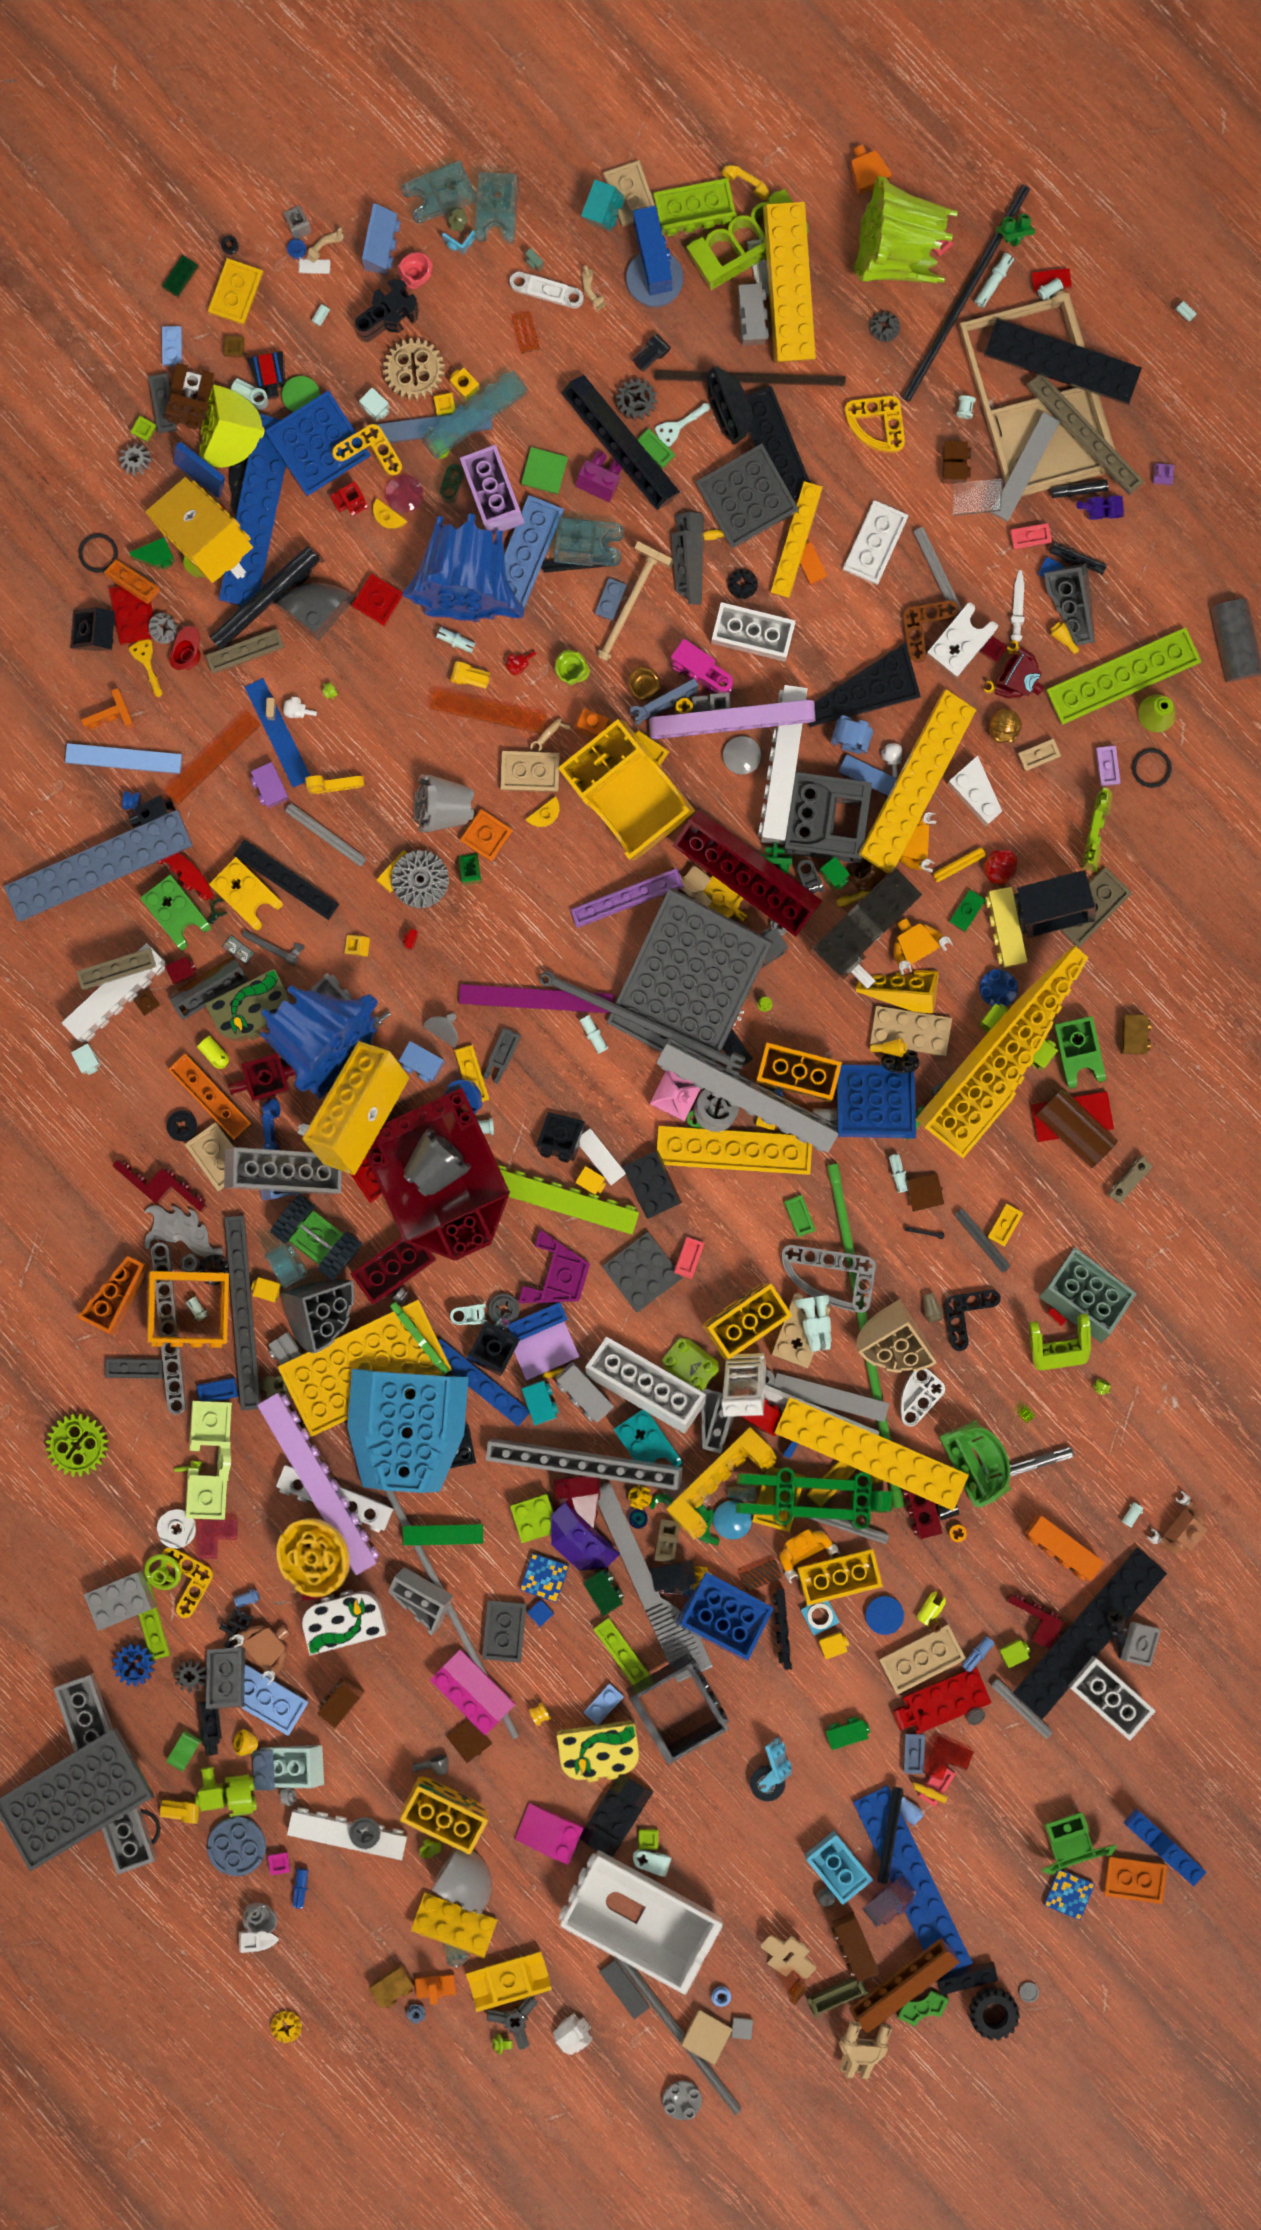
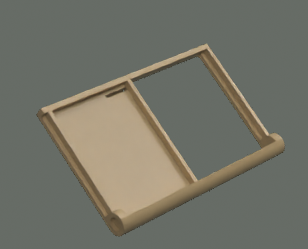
(1064, 457)

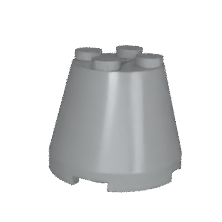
(441, 804)

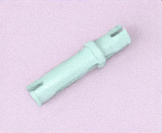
(997, 274)

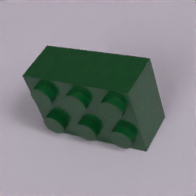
(603, 1591)

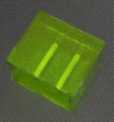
(1026, 1414)

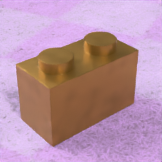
(1135, 1034)
(392, 1986)

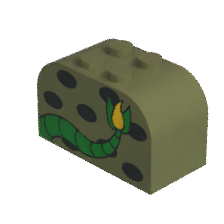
(239, 1010)

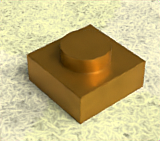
(234, 346)

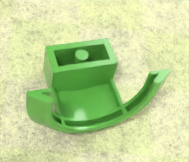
(1071, 1842)

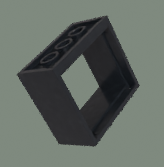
(1055, 904)
(694, 1739)

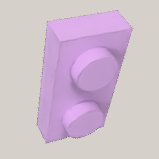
(1108, 766)

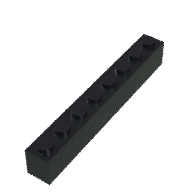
(620, 442)

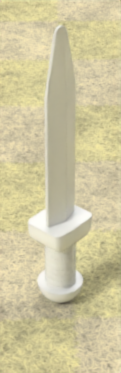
(1017, 618)

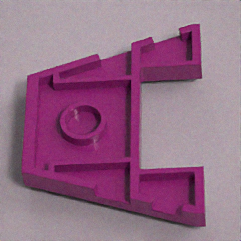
(564, 1278)

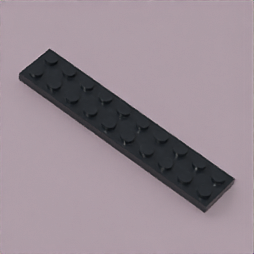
(1088, 1633)

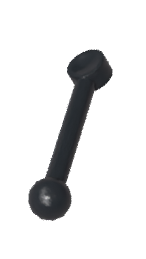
(940, 1235)

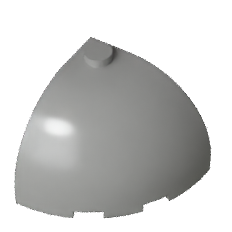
(464, 1880)

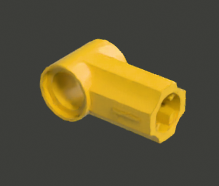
(465, 674)
(184, 1811)

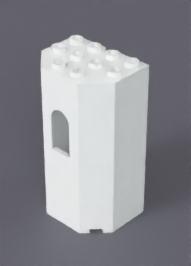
(666, 1940)

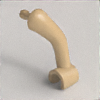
(331, 238)
(587, 276)
(548, 732)

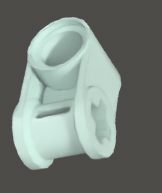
(470, 1315)
(655, 1863)

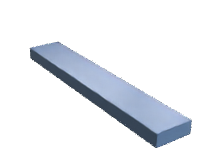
(123, 758)

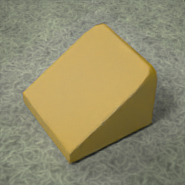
(357, 945)

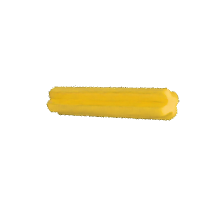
(959, 864)

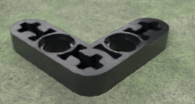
(962, 1307)

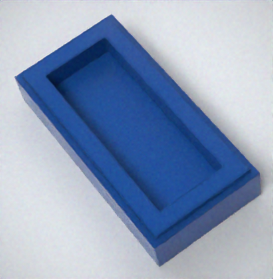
(217, 1390)

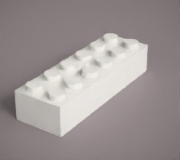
(110, 1000)
(645, 1385)

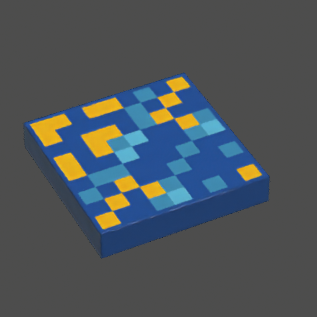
(544, 1577)
(1069, 1894)

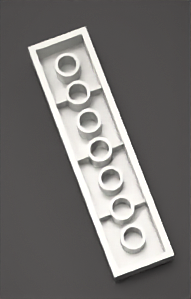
(781, 773)

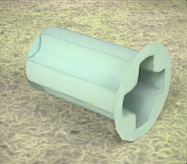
(1186, 311)
(320, 315)

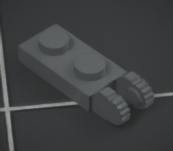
(502, 1053)

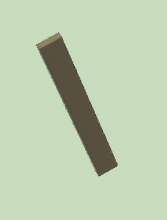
(1085, 434)

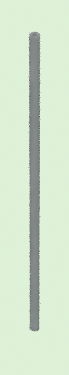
(451, 1612)

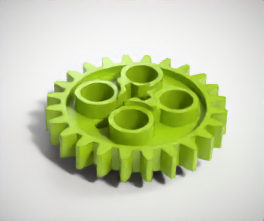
(90, 1456)

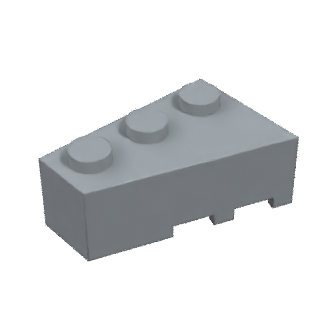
(752, 314)
(714, 1425)

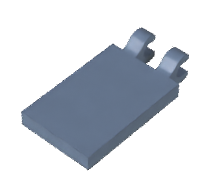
(664, 702)

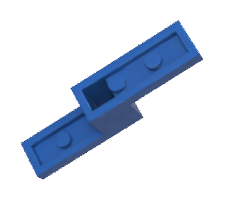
(1164, 1847)

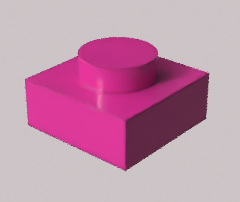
(279, 1863)

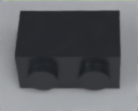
(672, 1576)

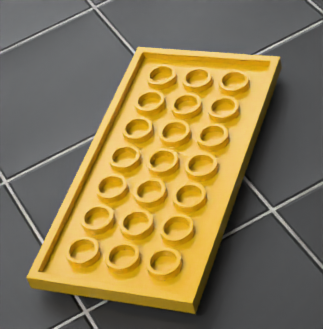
(323, 1379)

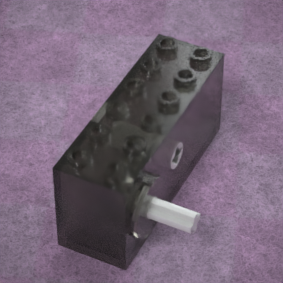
(845, 944)

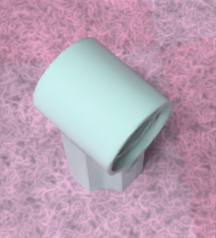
(250, 393)

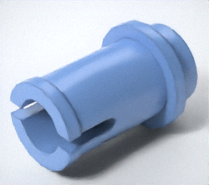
(247, 1598)

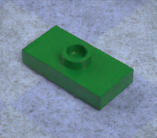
(967, 911)

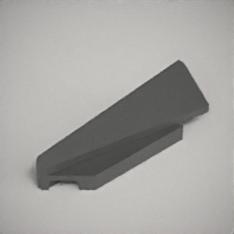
(688, 556)

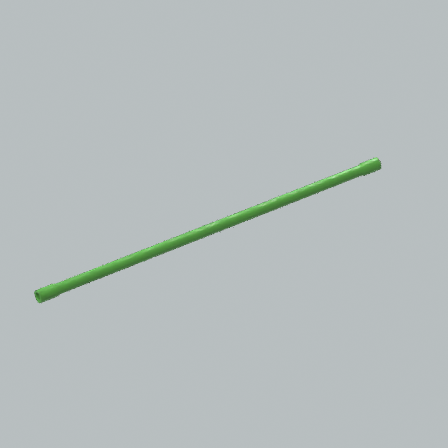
(835, 1179)

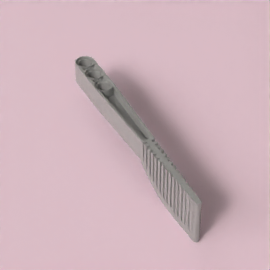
(661, 1613)

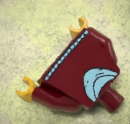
(1018, 676)

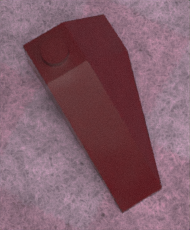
(580, 1494)

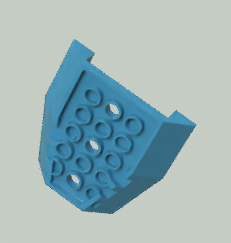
(381, 1412)

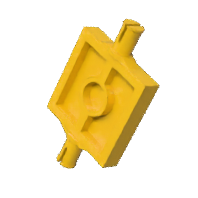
(723, 899)

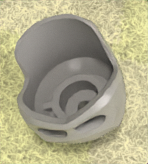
(262, 1920)

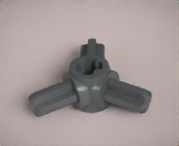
(506, 2018)

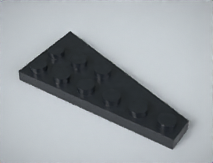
(876, 687)

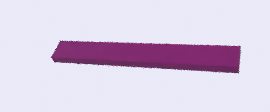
(528, 998)

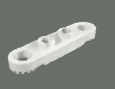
(546, 290)

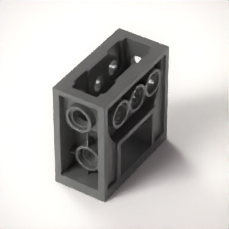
(822, 808)

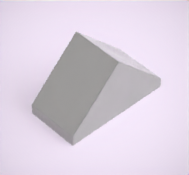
(297, 222)

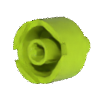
(239, 1795)

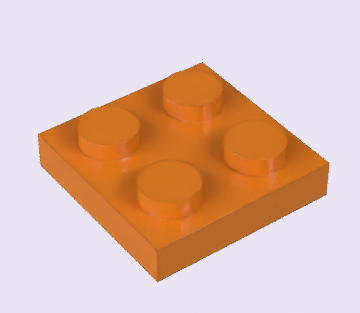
(486, 835)

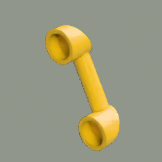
(732, 171)

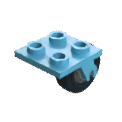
(769, 1781)

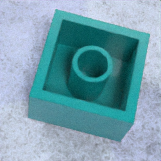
(603, 205)
(540, 1402)

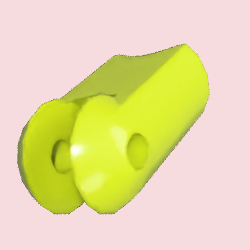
(213, 1053)
(930, 1610)

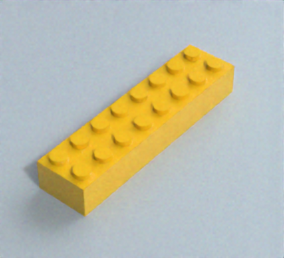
(789, 282)

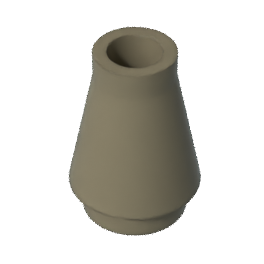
(932, 1309)

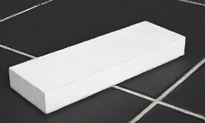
(601, 1157)

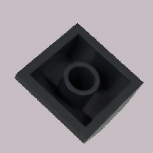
(93, 629)
(493, 1349)

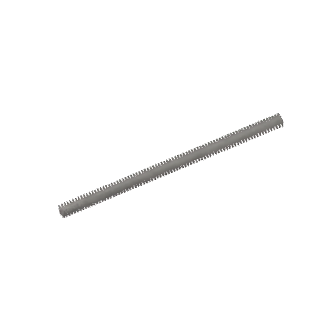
(664, 2014)

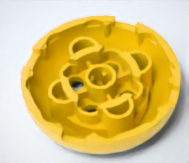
(316, 1569)

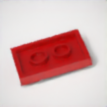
(131, 616)

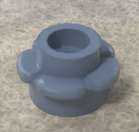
(416, 2018)

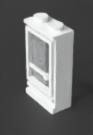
(744, 1385)

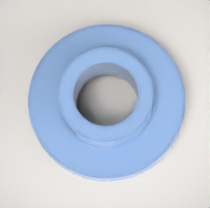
(721, 2002)

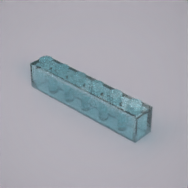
(474, 415)

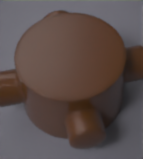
(935, 1625)

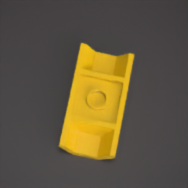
(509, 1981)

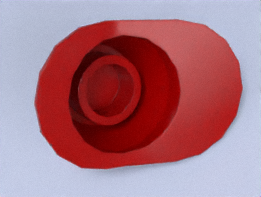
(185, 649)

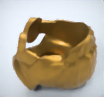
(645, 683)
(1005, 726)

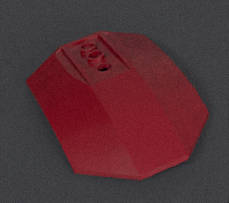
(464, 1212)

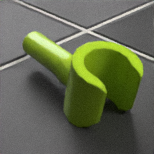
(194, 1464)

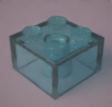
(286, 1266)

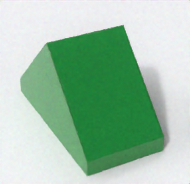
(470, 869)

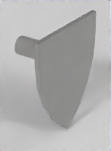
(443, 1028)

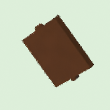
(925, 1192)
(468, 1740)

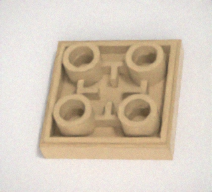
(706, 2037)

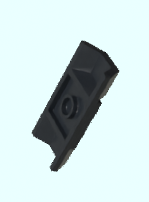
(615, 1815)

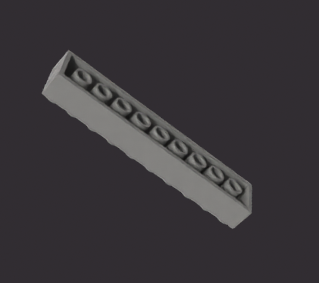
(87, 1721)

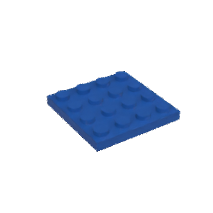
(307, 441)
(875, 1102)

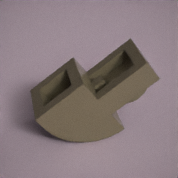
(667, 1541)

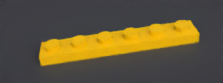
(796, 540)

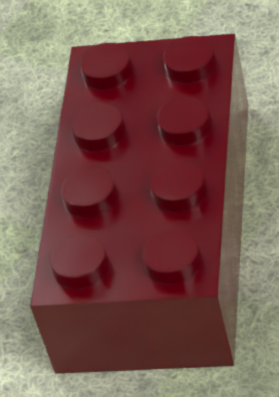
(391, 1269)

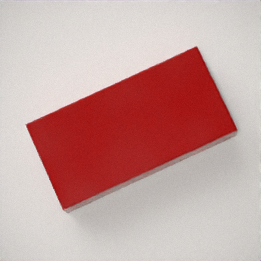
(1045, 277)

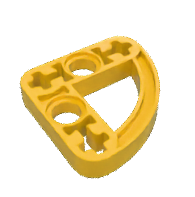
(886, 413)

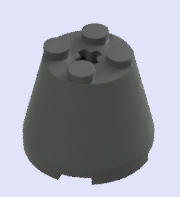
(434, 1164)

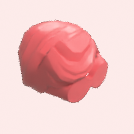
(415, 270)

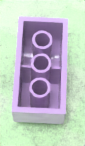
(492, 490)

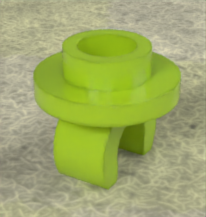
(499, 2044)

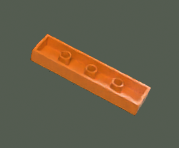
(209, 1096)

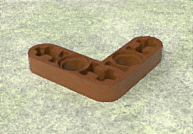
(923, 619)

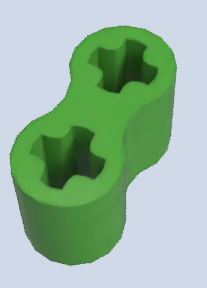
(183, 1751)

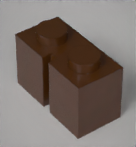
(955, 462)

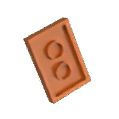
(1135, 1880)

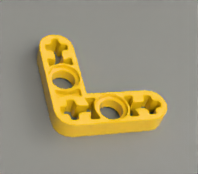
(374, 443)
(318, 785)
(196, 1581)

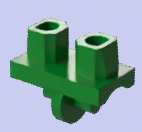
(1015, 231)
(782, 860)

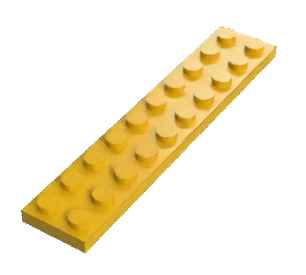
(917, 781)
(871, 1453)

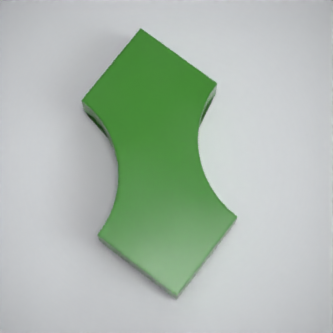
(931, 2004)

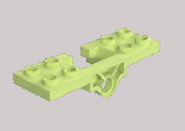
(209, 1427)

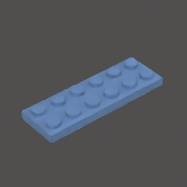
(530, 546)

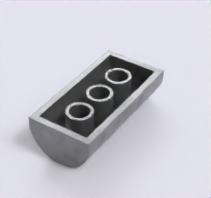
(1236, 640)

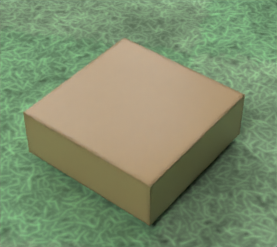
(270, 708)

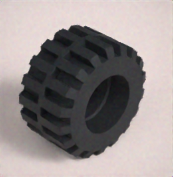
(999, 2029)

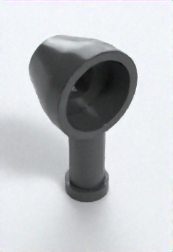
(438, 1764)

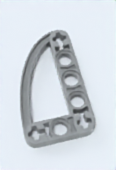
(838, 1265)

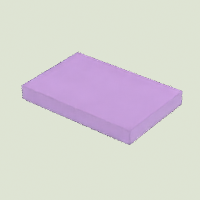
(545, 1350)

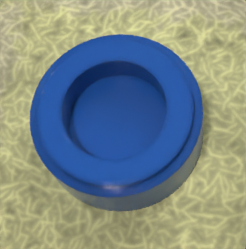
(296, 249)

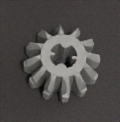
(140, 454)

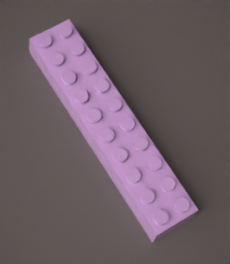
(316, 1479)

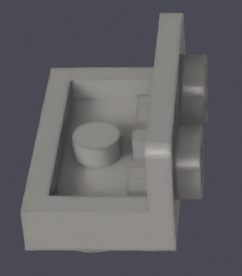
(329, 985)

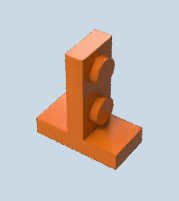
(111, 714)
(435, 1987)

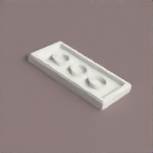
(875, 542)

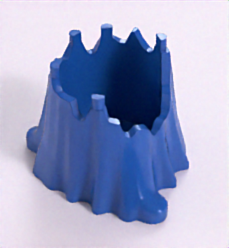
(463, 575)
(319, 1035)

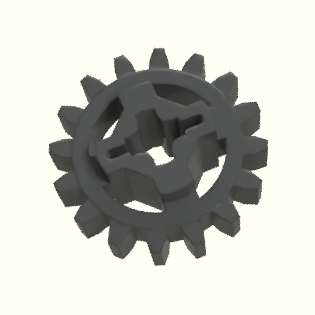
(630, 395)

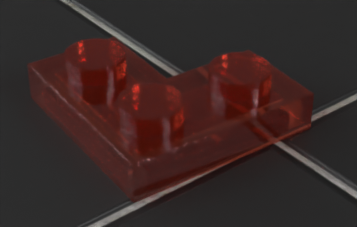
(945, 1753)

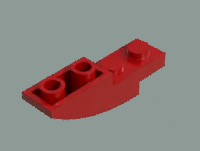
(190, 875)

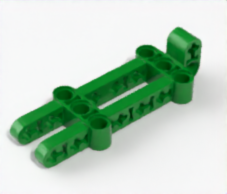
(874, 1501)

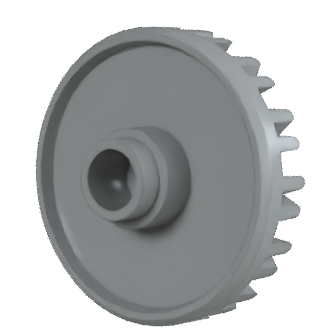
(405, 879)

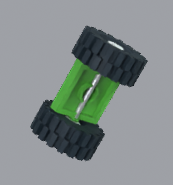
(315, 1237)

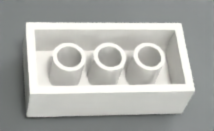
(753, 632)

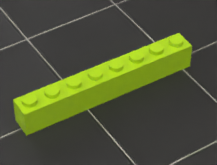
(570, 1202)

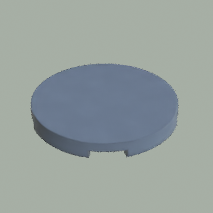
(638, 286)
(236, 1846)

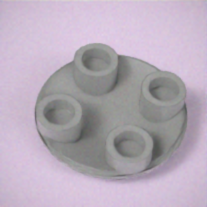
(742, 755)
(682, 2100)

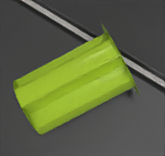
(764, 1004)

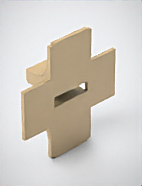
(694, 884)
(797, 1960)

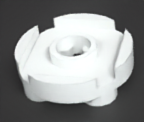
(165, 1530)

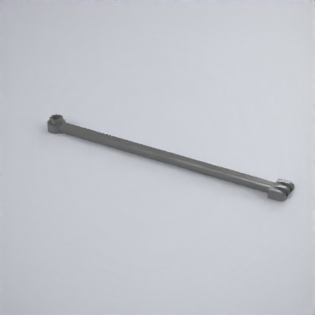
(730, 1061)

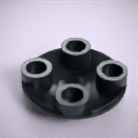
(904, 1064)

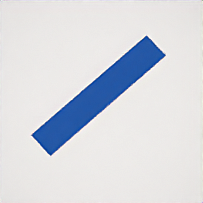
(278, 734)

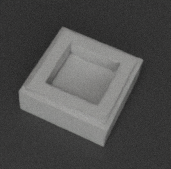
(742, 2028)

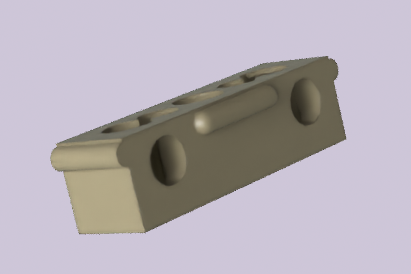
(1129, 1179)

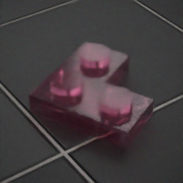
(210, 1532)

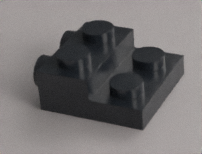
(560, 1137)

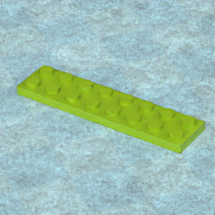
(1123, 676)

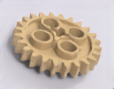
(430, 367)

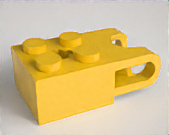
(249, 896)

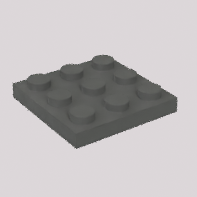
(642, 1272)

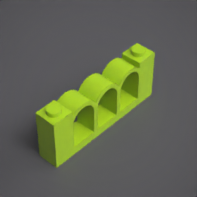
(707, 263)

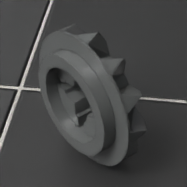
(888, 334)
(500, 1300)
(356, 1837)

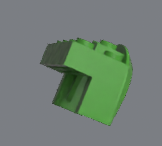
(979, 1486)

